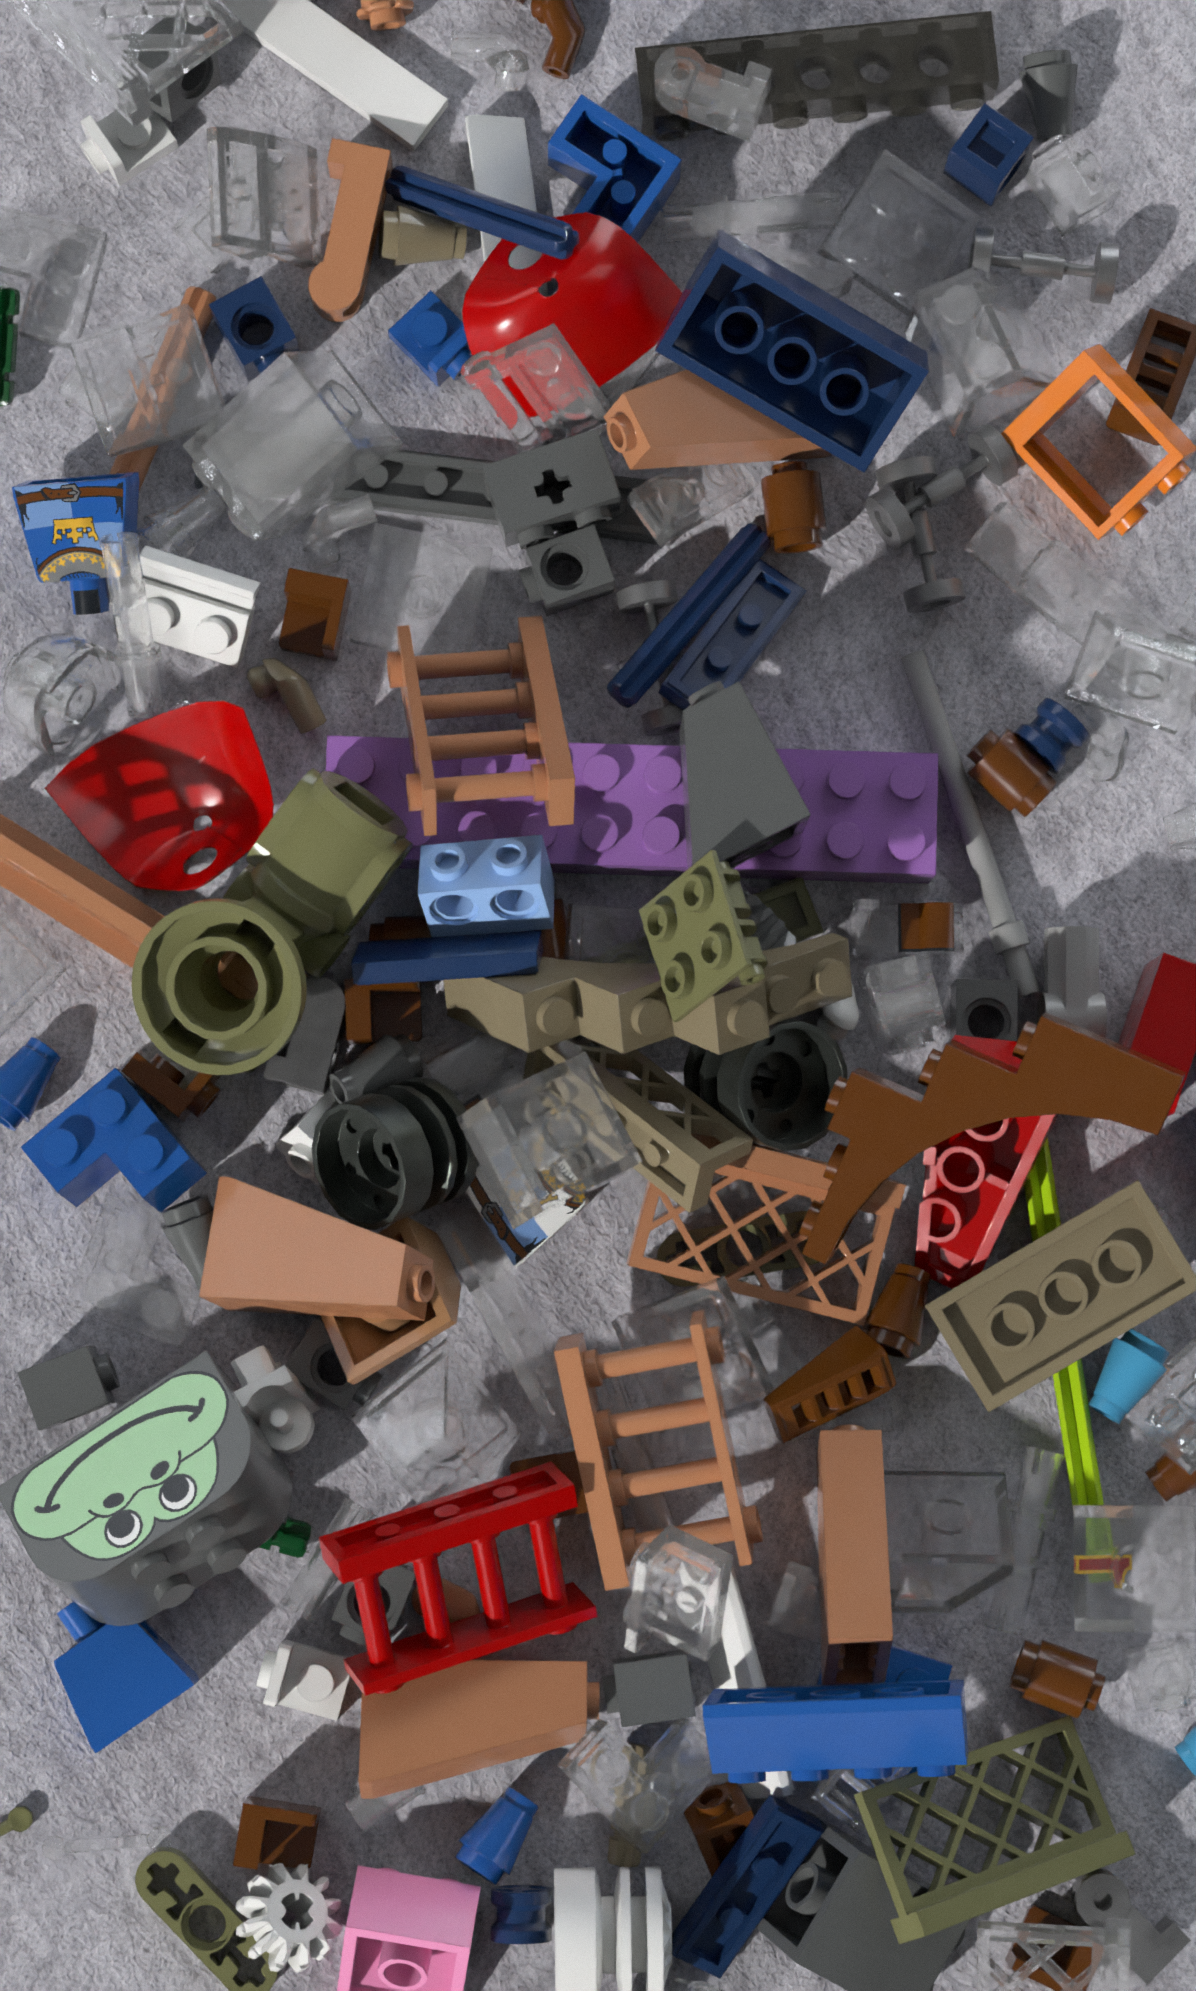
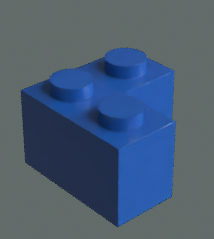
(615, 164)
(109, 1133)

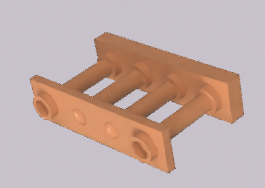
(533, 698)
(598, 1429)

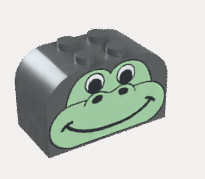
(152, 1497)

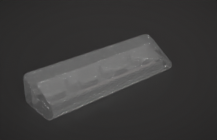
(508, 1315)

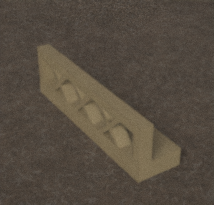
(662, 1138)

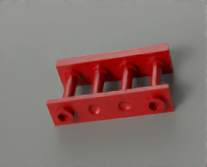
(419, 1537)

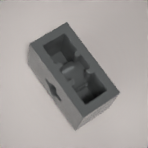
(574, 466)

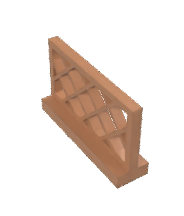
(73, 893)
(793, 1176)

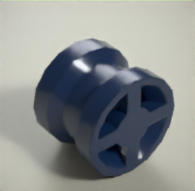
(1053, 734)
(521, 1914)

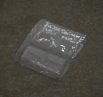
(263, 196)
(148, 380)

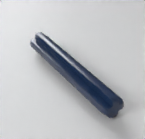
(482, 212)
(688, 615)

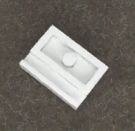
(198, 606)

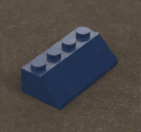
(792, 351)

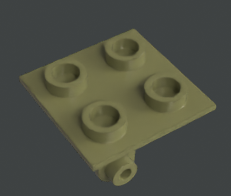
(702, 935)

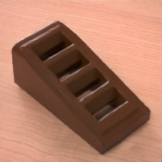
(1174, 331)
(830, 1385)

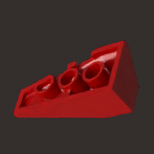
(975, 1184)

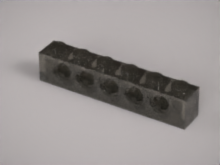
(958, 40)

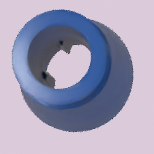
(24, 1081)
(497, 1836)

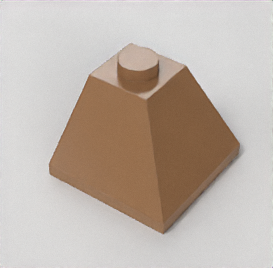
(373, 1343)

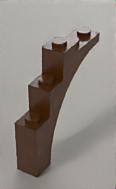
(1059, 1073)

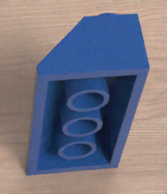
(837, 1728)

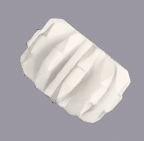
(268, 1905)

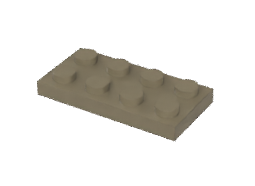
(1063, 1296)

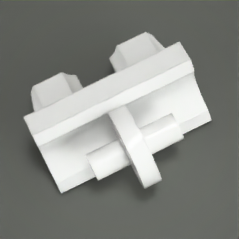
(275, 1400)

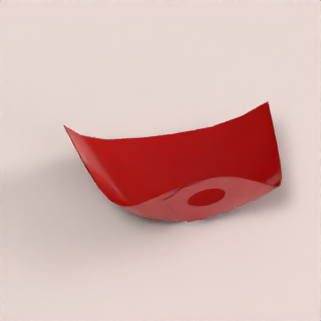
(606, 304)
(145, 789)

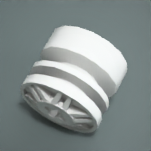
(610, 1932)

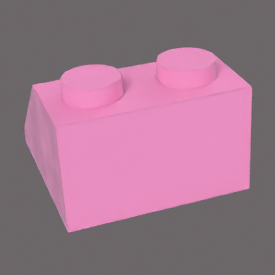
(407, 1932)

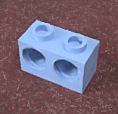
(486, 886)

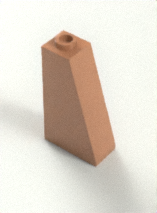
(697, 424)
(298, 1260)
(853, 1557)
(471, 1720)

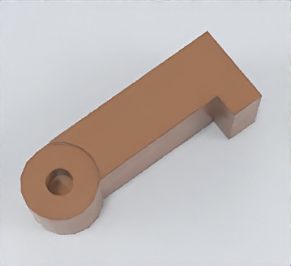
(342, 277)

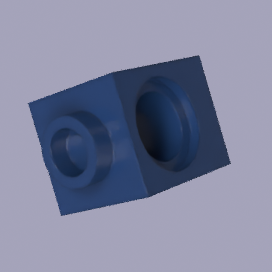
(987, 154)
(243, 308)

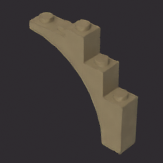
(628, 1009)

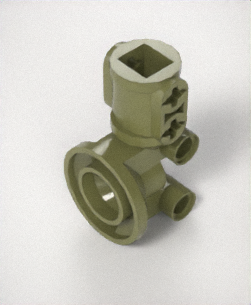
(284, 913)

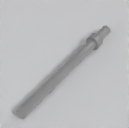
(1007, 935)

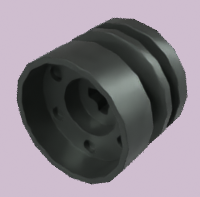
(772, 1086)
(393, 1153)

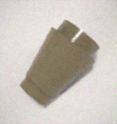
(419, 237)

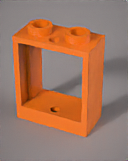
(1027, 439)

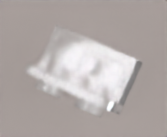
(678, 1593)

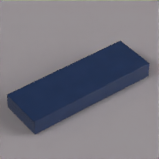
(735, 634)
(447, 957)
(745, 1886)

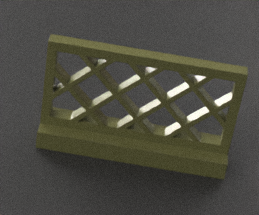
(995, 1883)

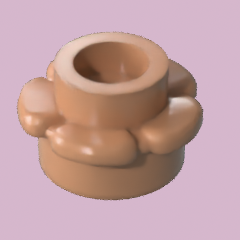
(385, 13)

